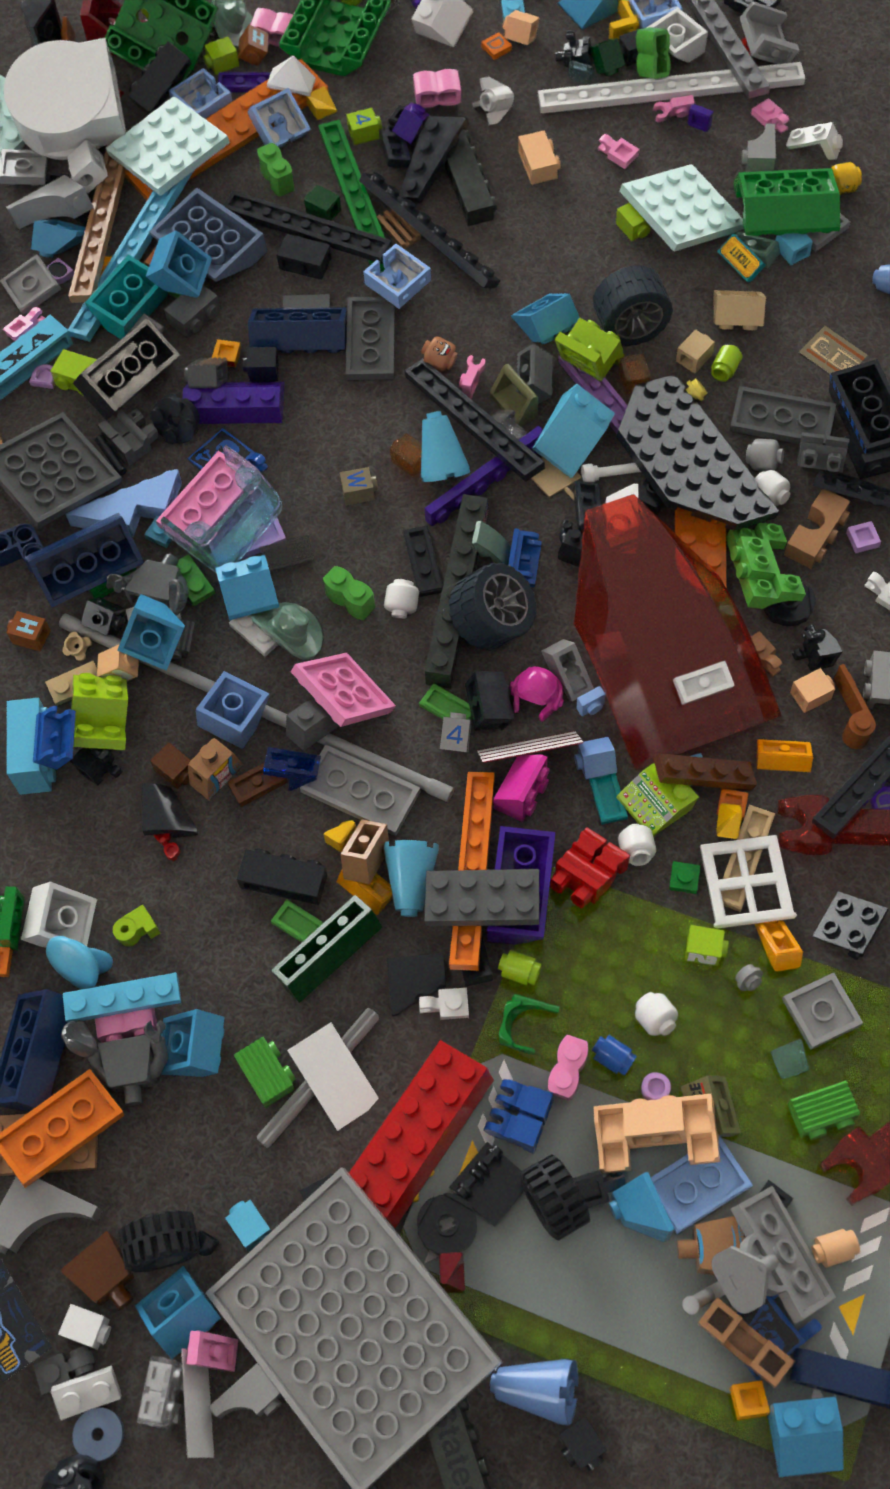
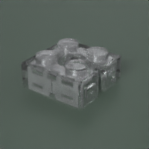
(161, 1394)

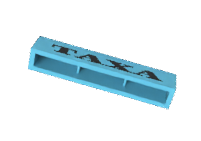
(31, 350)

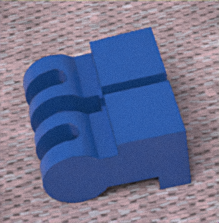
(527, 1126)

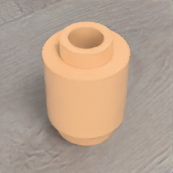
(835, 1247)

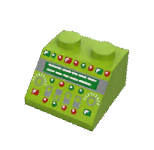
(655, 802)

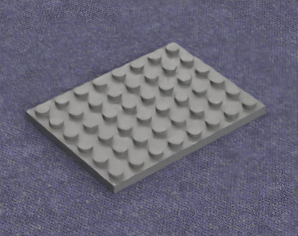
(352, 1330)

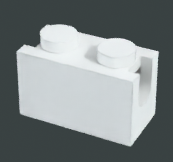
(87, 166)

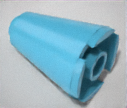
(441, 451)
(407, 873)

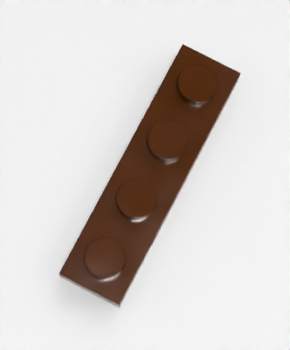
(705, 772)

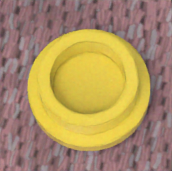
(696, 389)

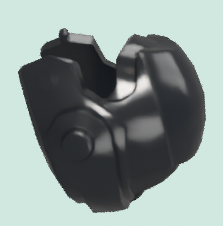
(75, 1472)

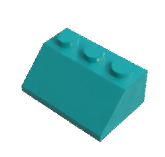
(125, 297)

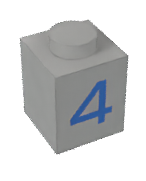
(456, 733)

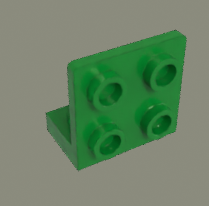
(11, 917)

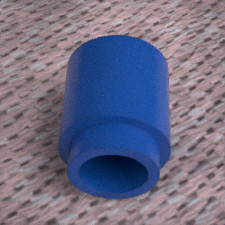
(613, 1054)

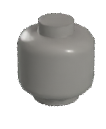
(764, 454)

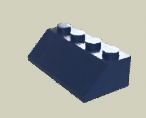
(299, 329)
(84, 559)
(32, 1050)

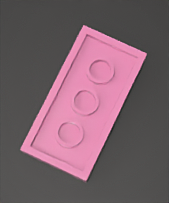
(206, 496)

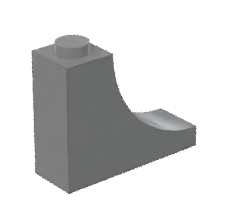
(55, 199)
(34, 1206)

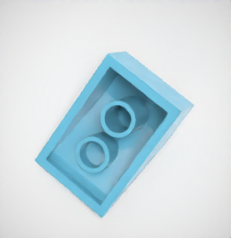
(573, 430)

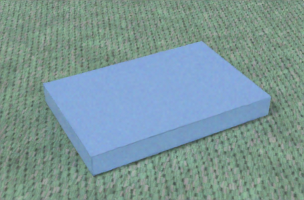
(699, 1189)

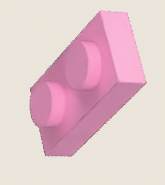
(212, 1351)

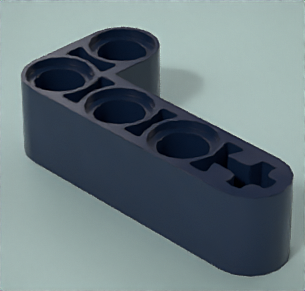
(16, 544)
(841, 1377)

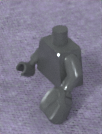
(155, 580)
(123, 1063)

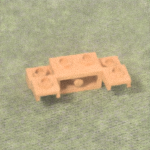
(656, 1124)

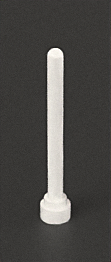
(593, 473)

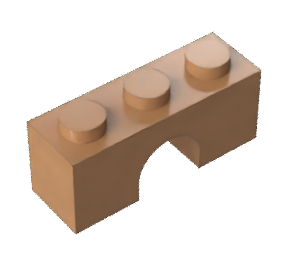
(809, 545)
(745, 1343)

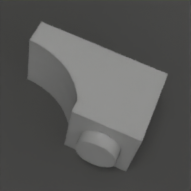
(761, 152)
(568, 666)
(250, 1392)

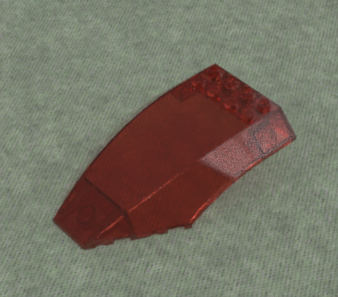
(657, 614)

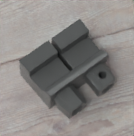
(126, 436)
(819, 456)

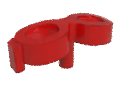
(171, 849)

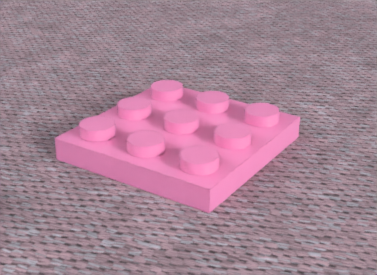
(343, 689)

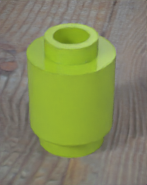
(726, 362)
(519, 968)

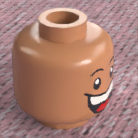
(439, 353)

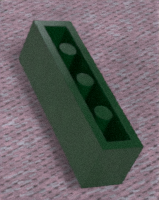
(327, 948)

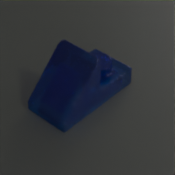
(296, 766)

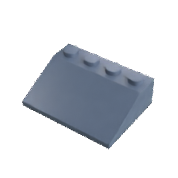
(216, 231)

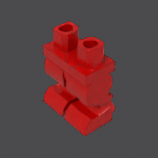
(588, 878)

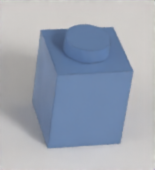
(596, 758)

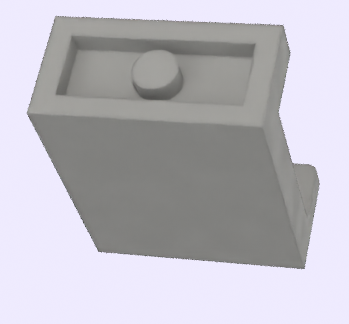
(765, 36)
(878, 673)

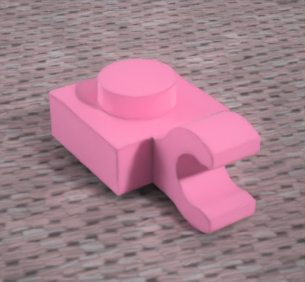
(676, 107)
(770, 113)
(618, 152)
(23, 324)
(470, 380)

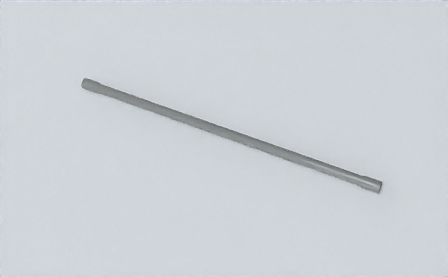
(429, 785)

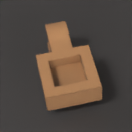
(766, 653)

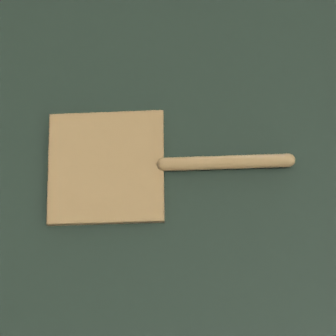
(553, 480)

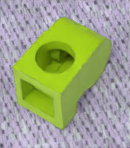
(133, 926)

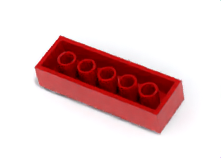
(420, 1130)

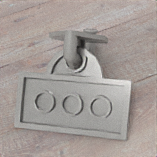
(767, 1263)

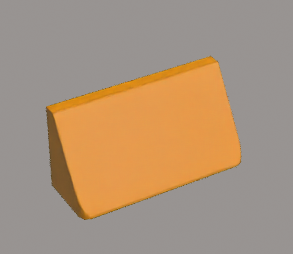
(784, 755)
(374, 895)

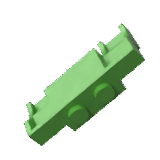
(758, 568)

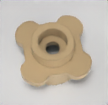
(70, 643)

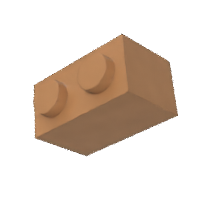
(364, 851)

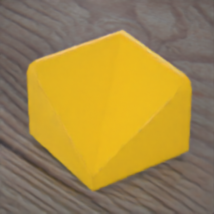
(320, 103)
(729, 820)
(340, 835)

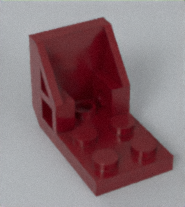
(98, 16)

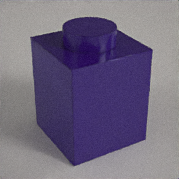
(410, 122)

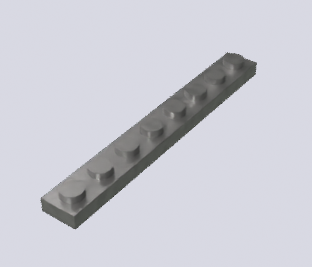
(730, 47)

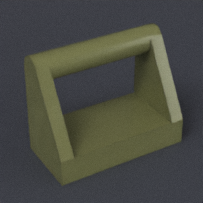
(507, 398)

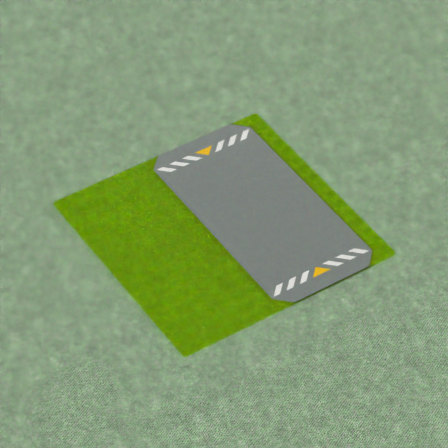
(617, 1293)

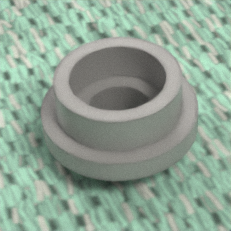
(749, 978)

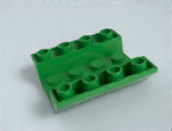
(167, 18)
(317, 30)
(789, 201)

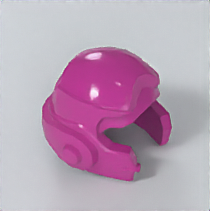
(538, 687)

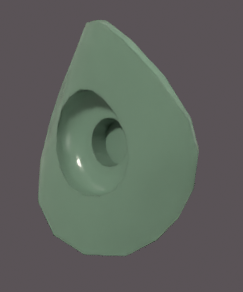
(231, 19)
(292, 629)

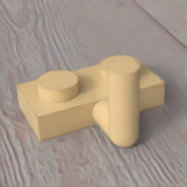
(61, 686)

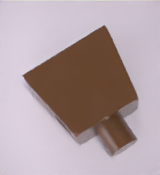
(101, 1272)

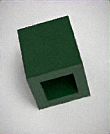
(607, 56)
(322, 203)

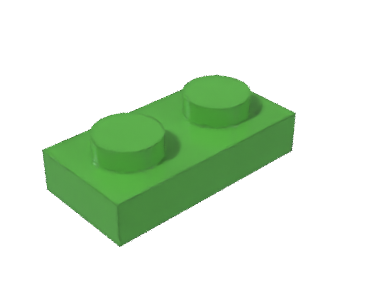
(197, 584)

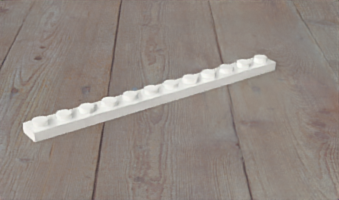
(661, 89)

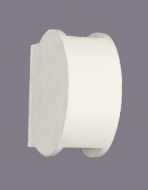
(64, 96)

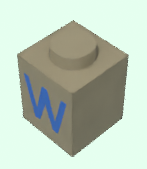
(358, 485)

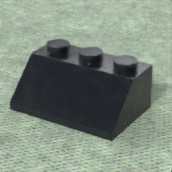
(42, 20)

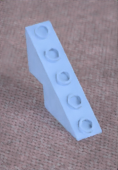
(144, 499)

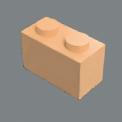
(538, 157)

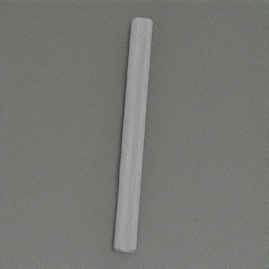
(304, 1092)

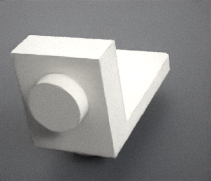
(821, 134)

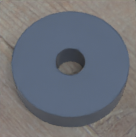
(112, 1438)

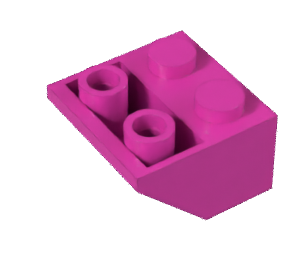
(521, 786)

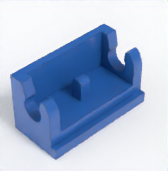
(525, 554)
(54, 738)

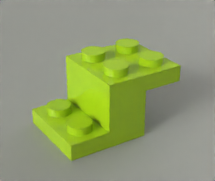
(590, 348)
(100, 711)

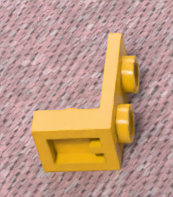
(627, 24)

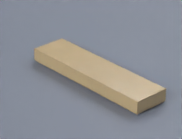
(755, 824)

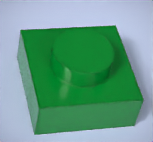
(684, 877)

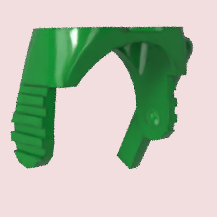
(512, 1010)

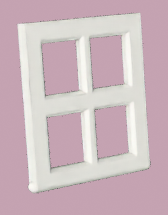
(747, 881)

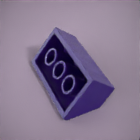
(238, 402)
(524, 850)

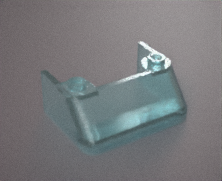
(239, 526)

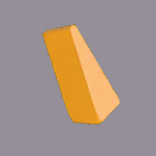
(780, 945)

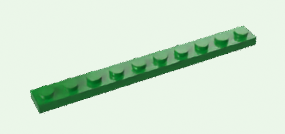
(348, 177)

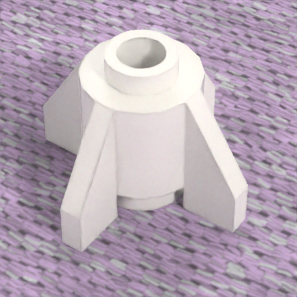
(497, 99)

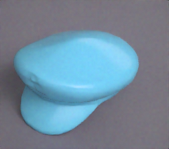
(77, 962)

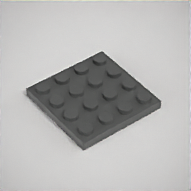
(53, 470)

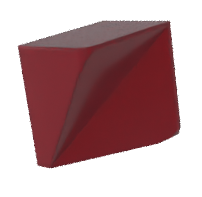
(452, 1272)

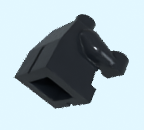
(575, 50)
(571, 544)
(819, 648)
(95, 763)

